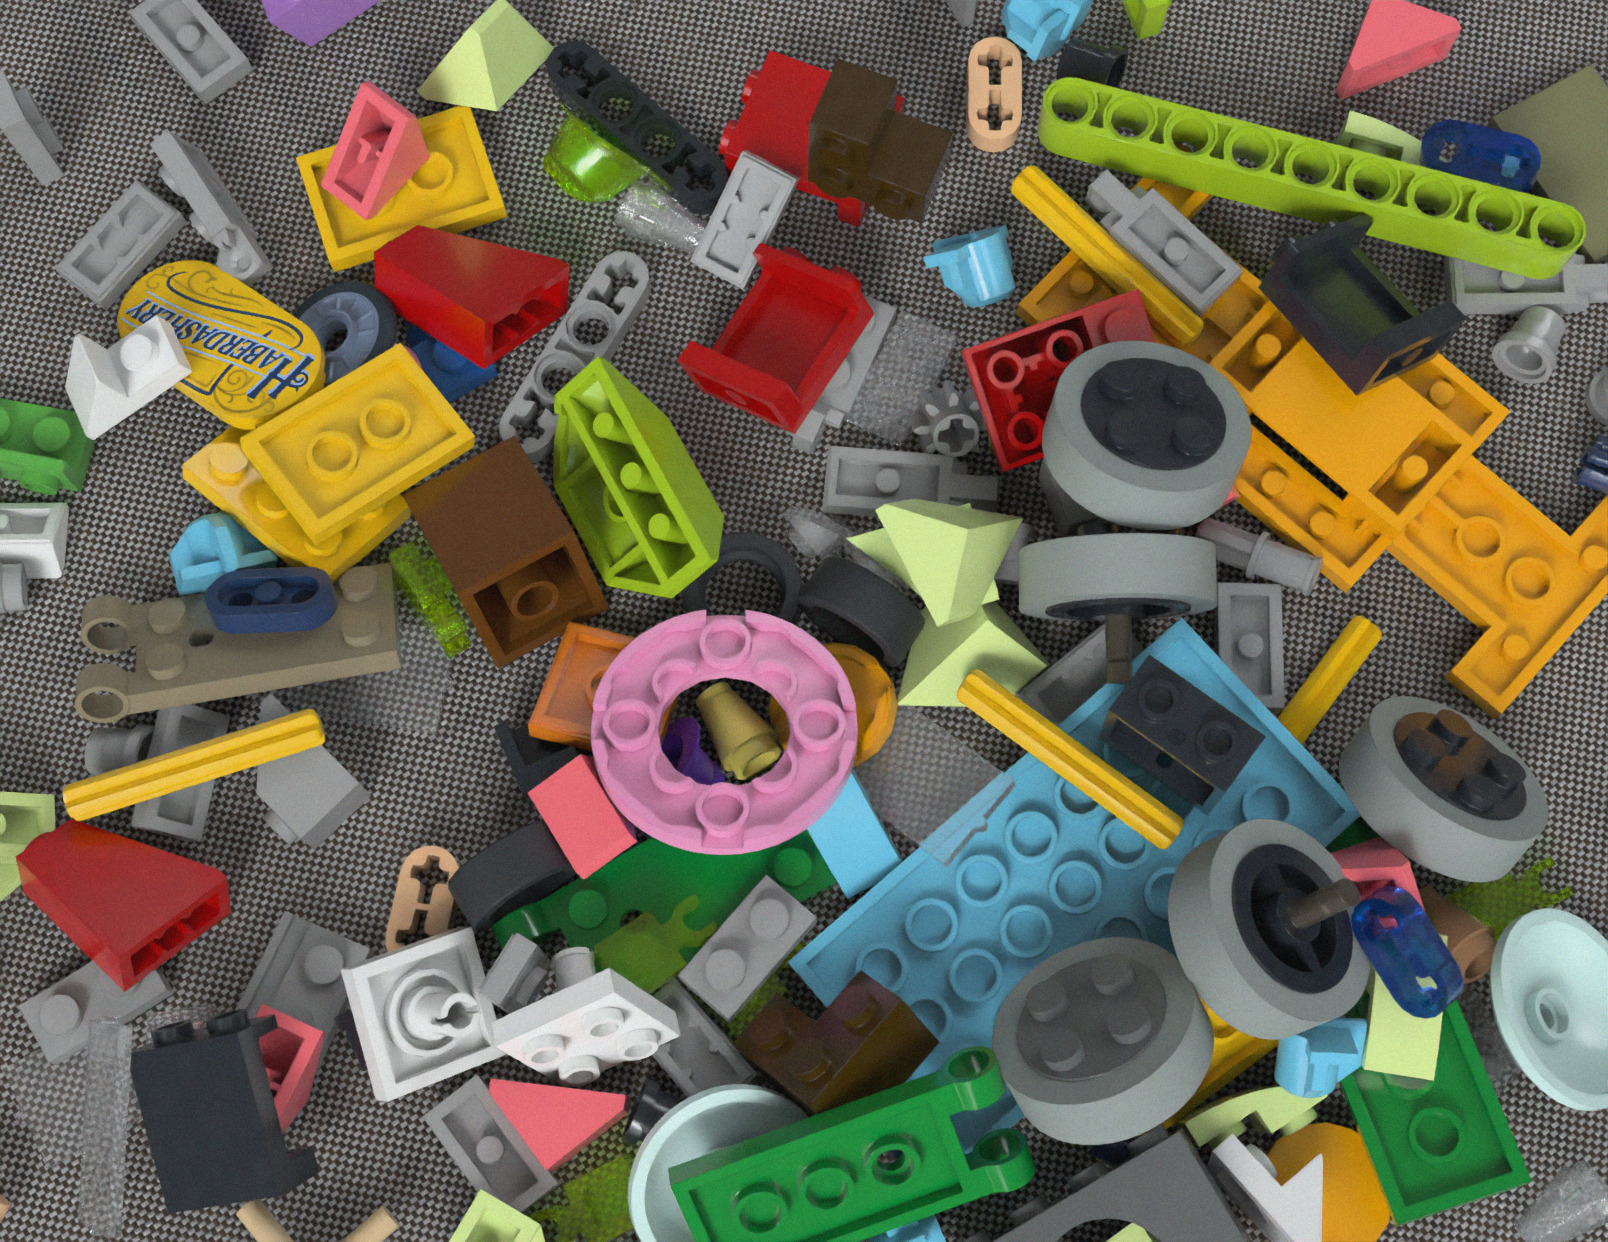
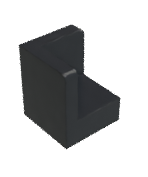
(532, 757)

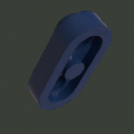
(271, 600)

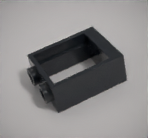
(1173, 717)

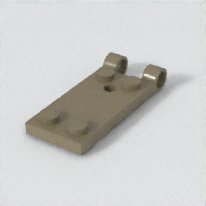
(176, 672)

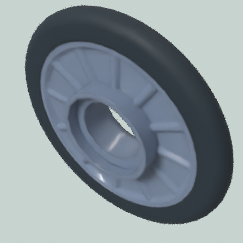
(354, 308)

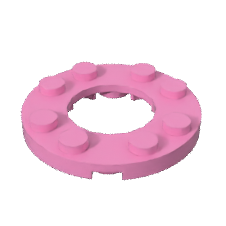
(724, 815)

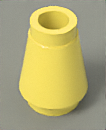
(737, 732)

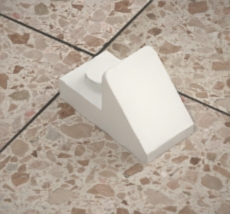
(125, 377)
(1280, 1212)

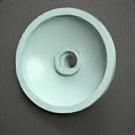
(1554, 1004)
(691, 1130)

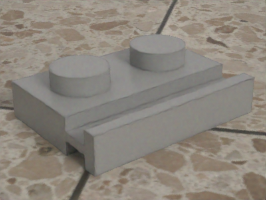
(303, 975)

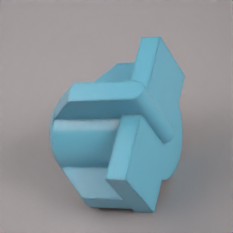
(1043, 24)
(975, 265)
(213, 548)
(1320, 1057)

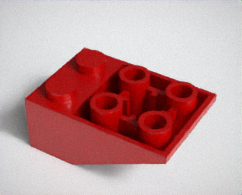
(1020, 370)

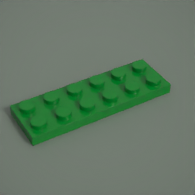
(1428, 1138)

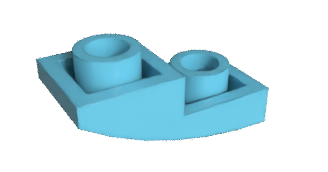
(854, 840)

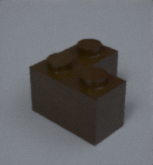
(870, 149)
(850, 1052)

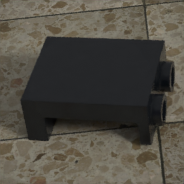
(1352, 308)
(214, 1114)

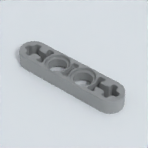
(567, 352)

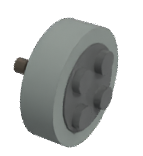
(1103, 1041)

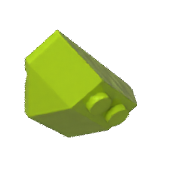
(631, 486)

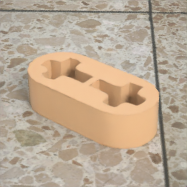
(1006, 94)
(410, 896)

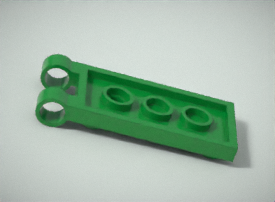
(660, 878)
(824, 1173)

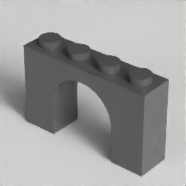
(1157, 1188)

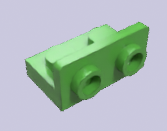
(43, 447)

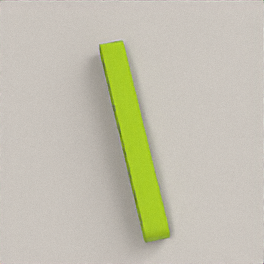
(1335, 168)

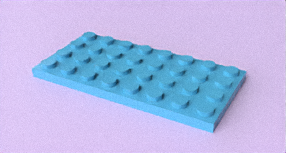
(1056, 875)

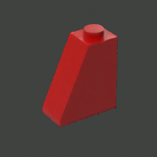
(471, 291)
(121, 897)

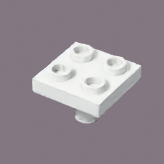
(421, 1012)
(586, 1024)

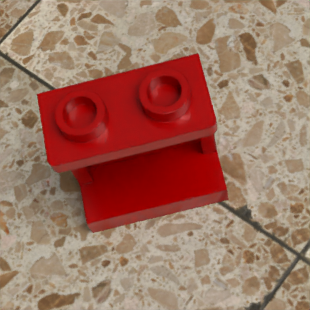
(777, 124)
(782, 339)

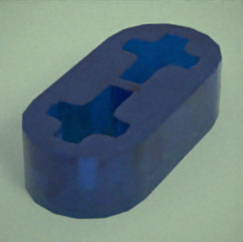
(1481, 154)
(1407, 952)

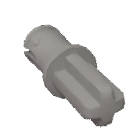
(1262, 556)

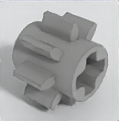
(948, 421)

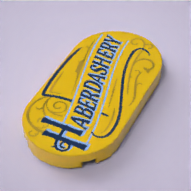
(242, 348)

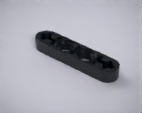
(643, 122)

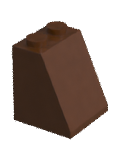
(507, 551)

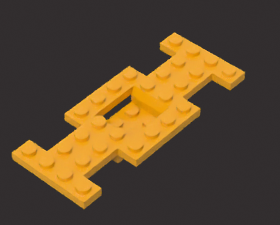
(1406, 475)

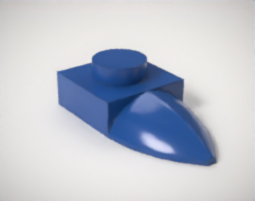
(445, 367)

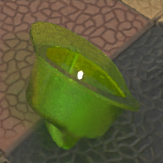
(589, 165)

